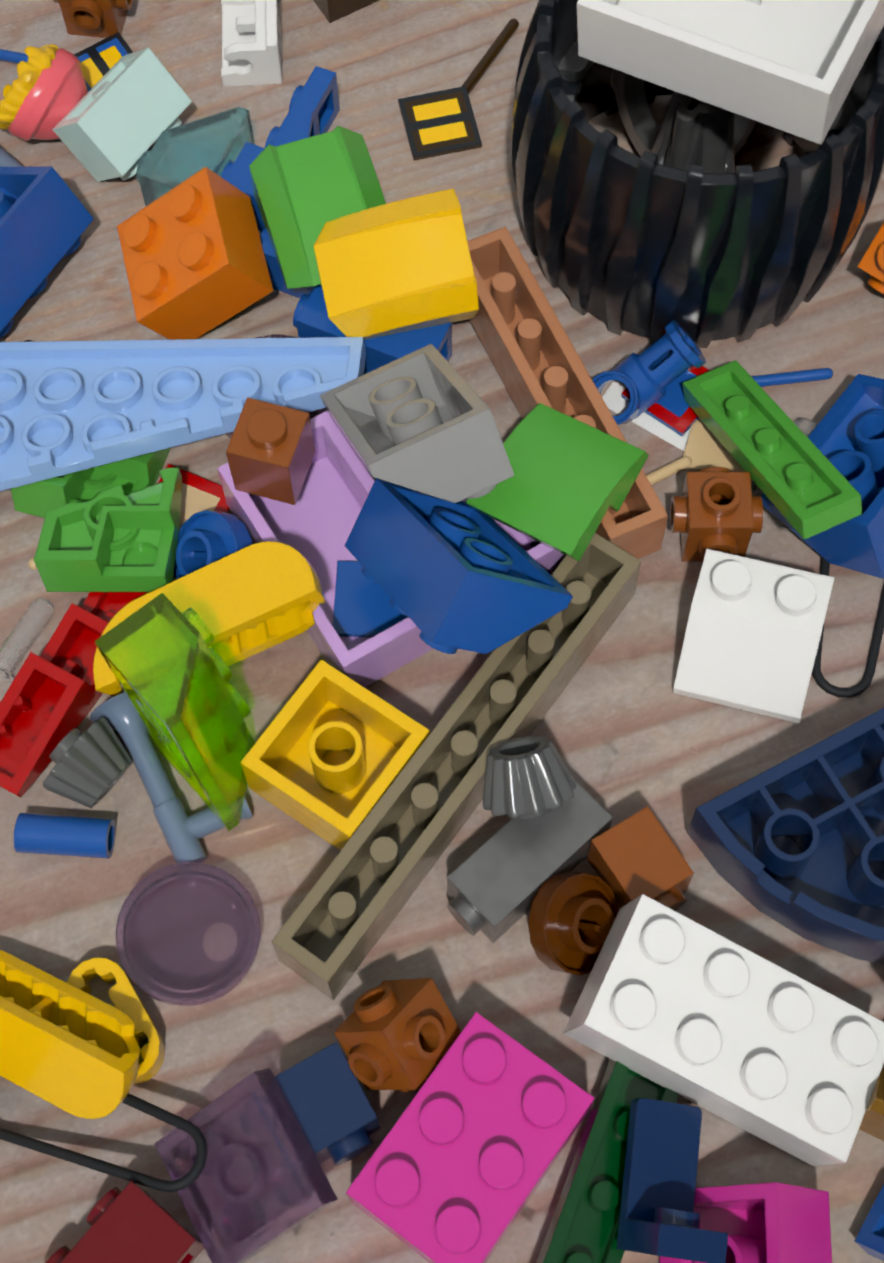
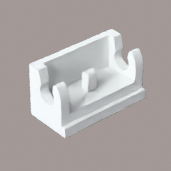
(251, 42)

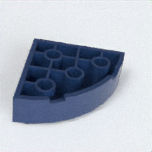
(809, 840)

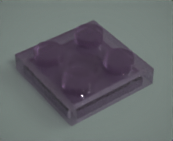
(256, 1171)

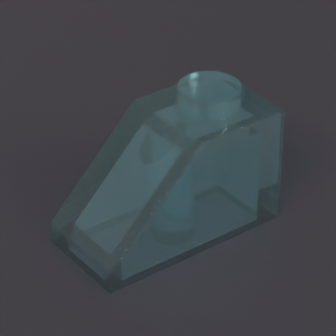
(191, 147)

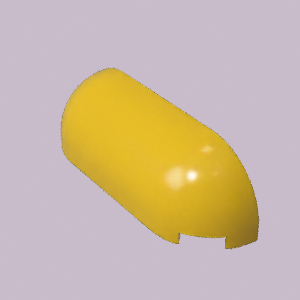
(244, 599)
(64, 1042)

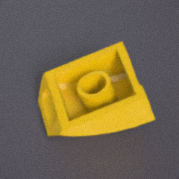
(397, 267)

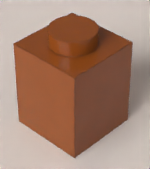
(271, 451)
(641, 860)

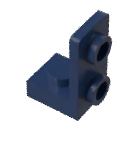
(661, 1185)

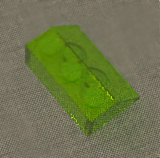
(184, 700)

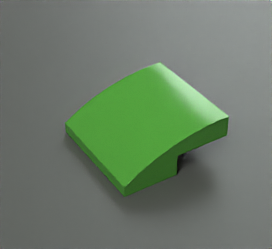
(561, 480)

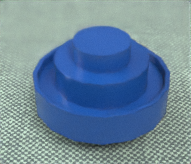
(208, 538)

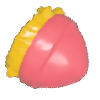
(43, 94)

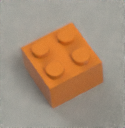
(194, 257)

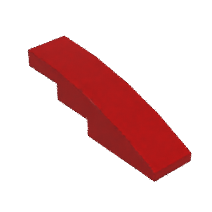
(53, 690)

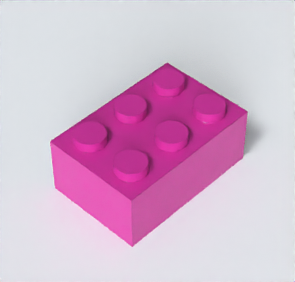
(470, 1147)

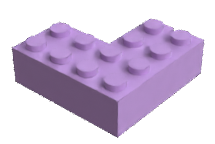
(319, 529)

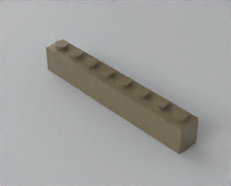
(447, 774)

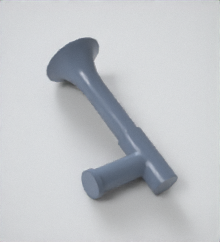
(179, 830)

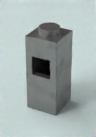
(507, 871)

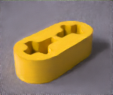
(128, 1001)

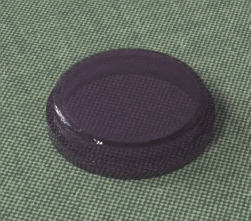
(188, 934)

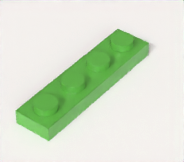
(772, 449)

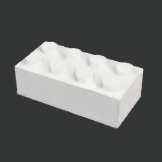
(731, 1032)

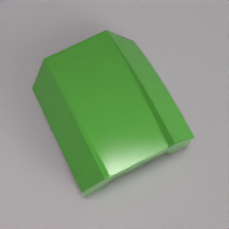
(305, 187)

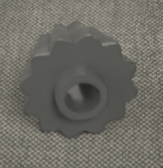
(87, 764)
(526, 778)

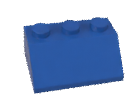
(37, 229)
(854, 443)
(451, 570)

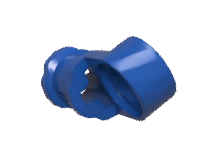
(653, 370)

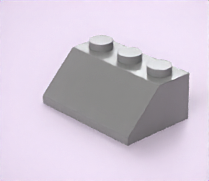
(421, 427)

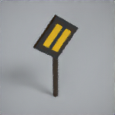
(444, 119)

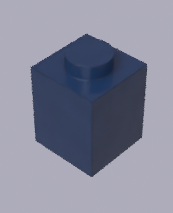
(329, 1105)

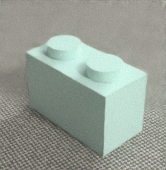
(123, 116)

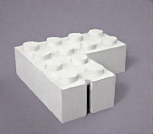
(751, 57)

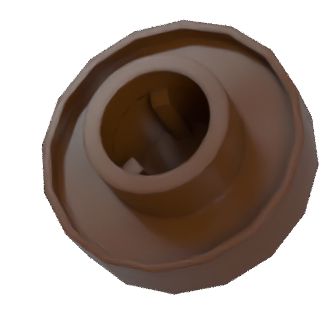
(571, 921)

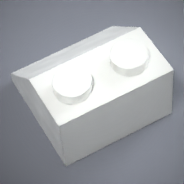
(753, 635)

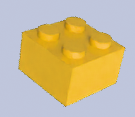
(331, 754)

